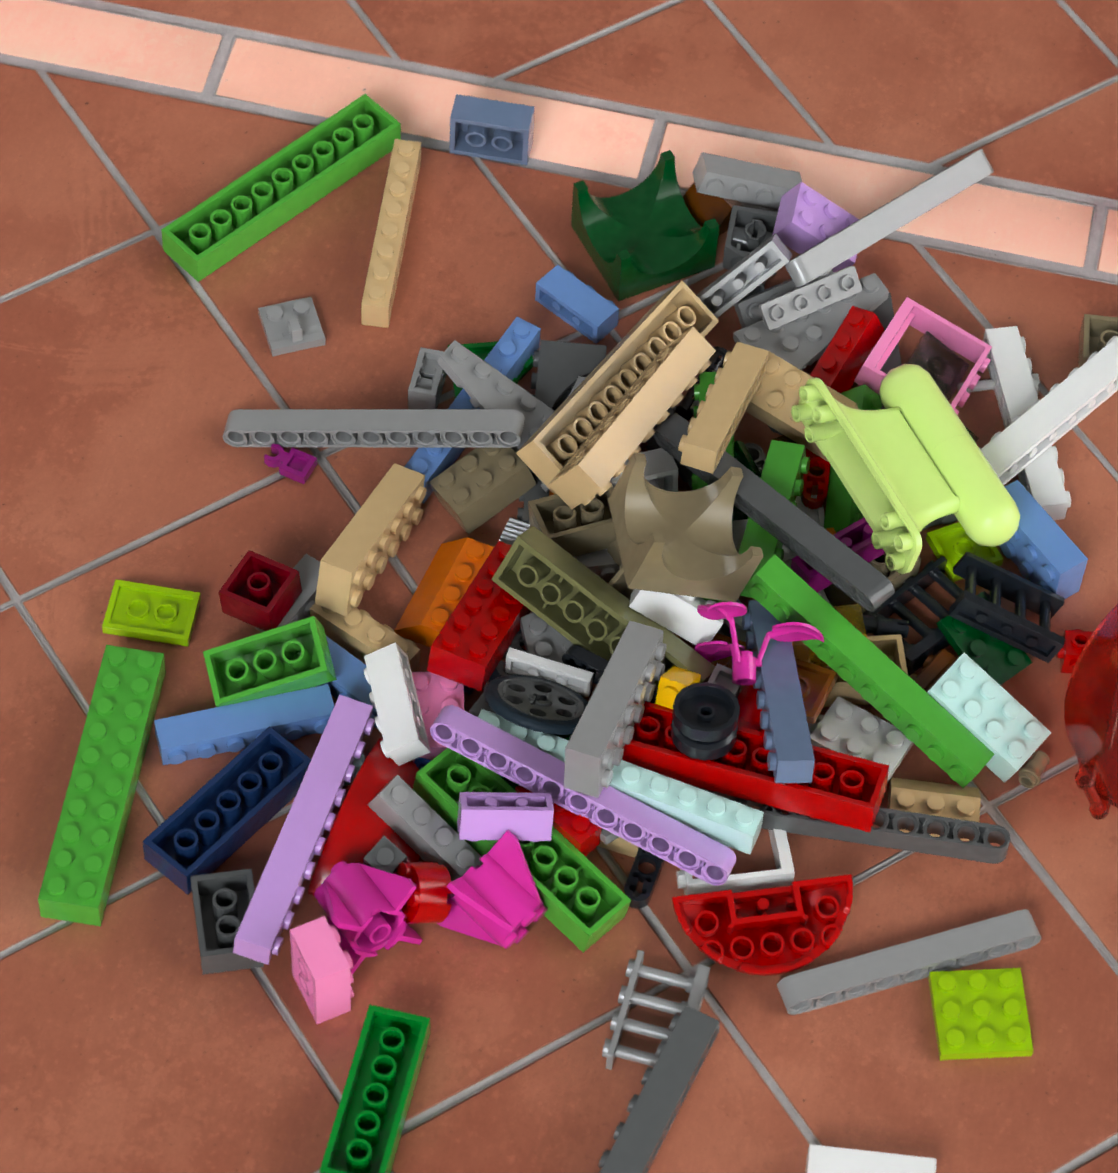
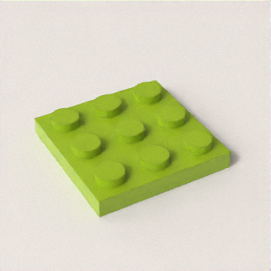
(980, 1014)

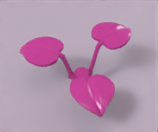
(743, 662)

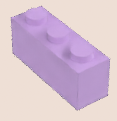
(493, 813)

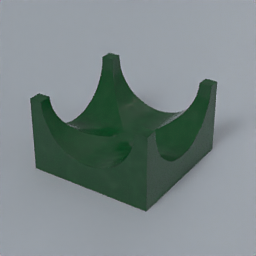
(644, 234)

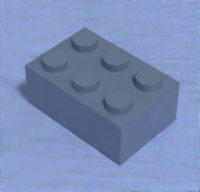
(491, 129)

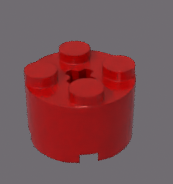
(430, 897)

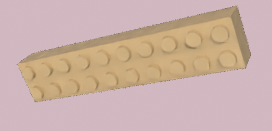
(598, 393)

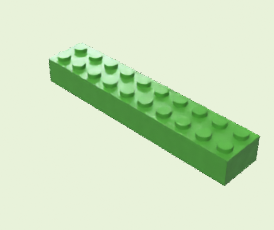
(280, 187)
(102, 786)

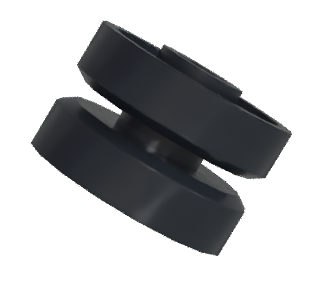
(705, 721)

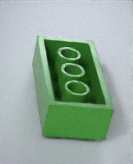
(270, 663)

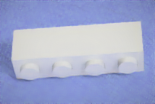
(396, 704)
(844, 1160)

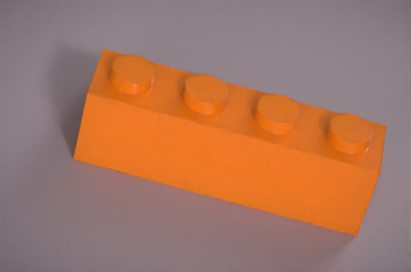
(442, 589)

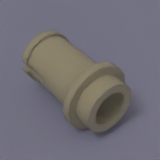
(1030, 774)

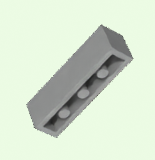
(743, 180)
(745, 275)
(423, 828)

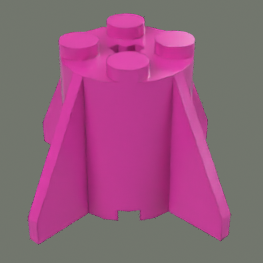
(497, 897)
(366, 909)

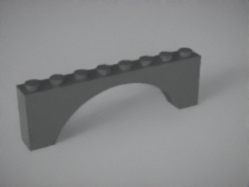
(557, 372)

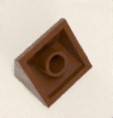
(706, 207)

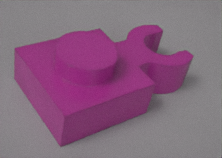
(293, 465)

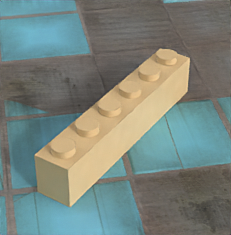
(723, 407)

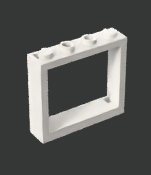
(750, 881)

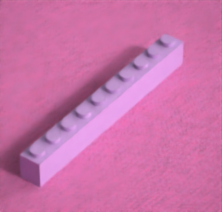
(303, 831)

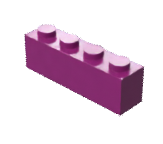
(856, 537)

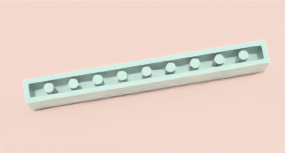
(701, 810)

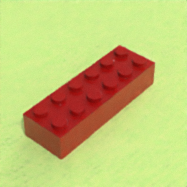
(478, 628)

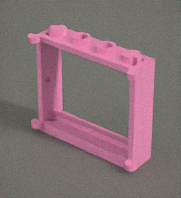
(946, 332)

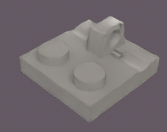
(291, 326)

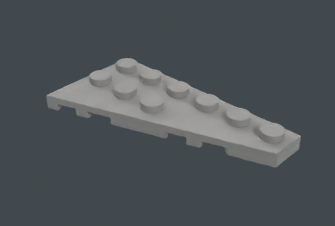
(807, 337)

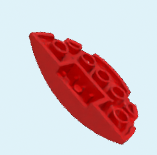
(356, 824)
(769, 927)

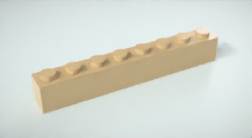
(391, 234)

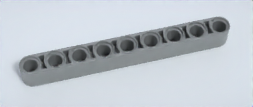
(908, 962)

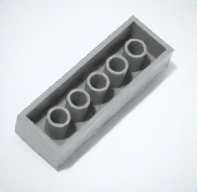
(614, 709)

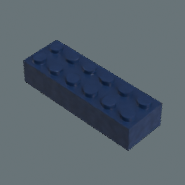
(227, 810)

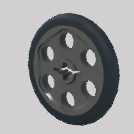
(536, 703)

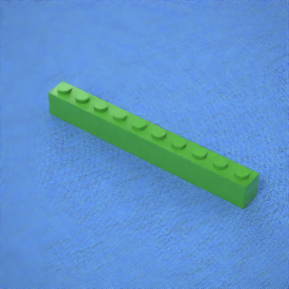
(871, 672)

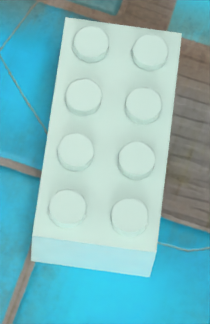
(989, 715)

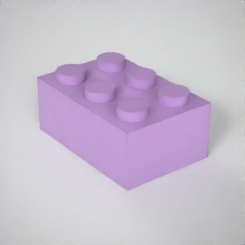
(808, 219)

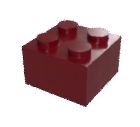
(260, 591)

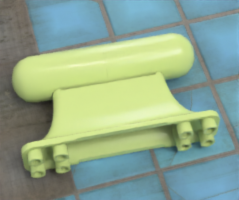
(908, 464)

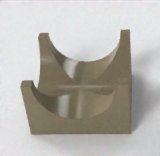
(680, 538)

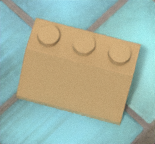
(934, 799)

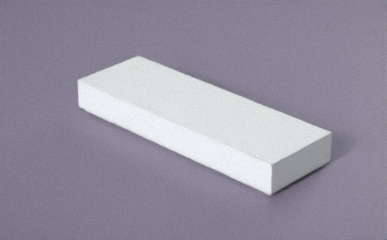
(532, 665)

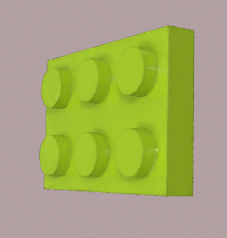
(151, 612)

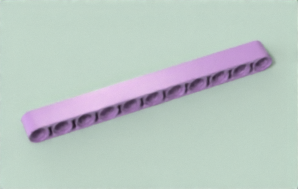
(610, 811)

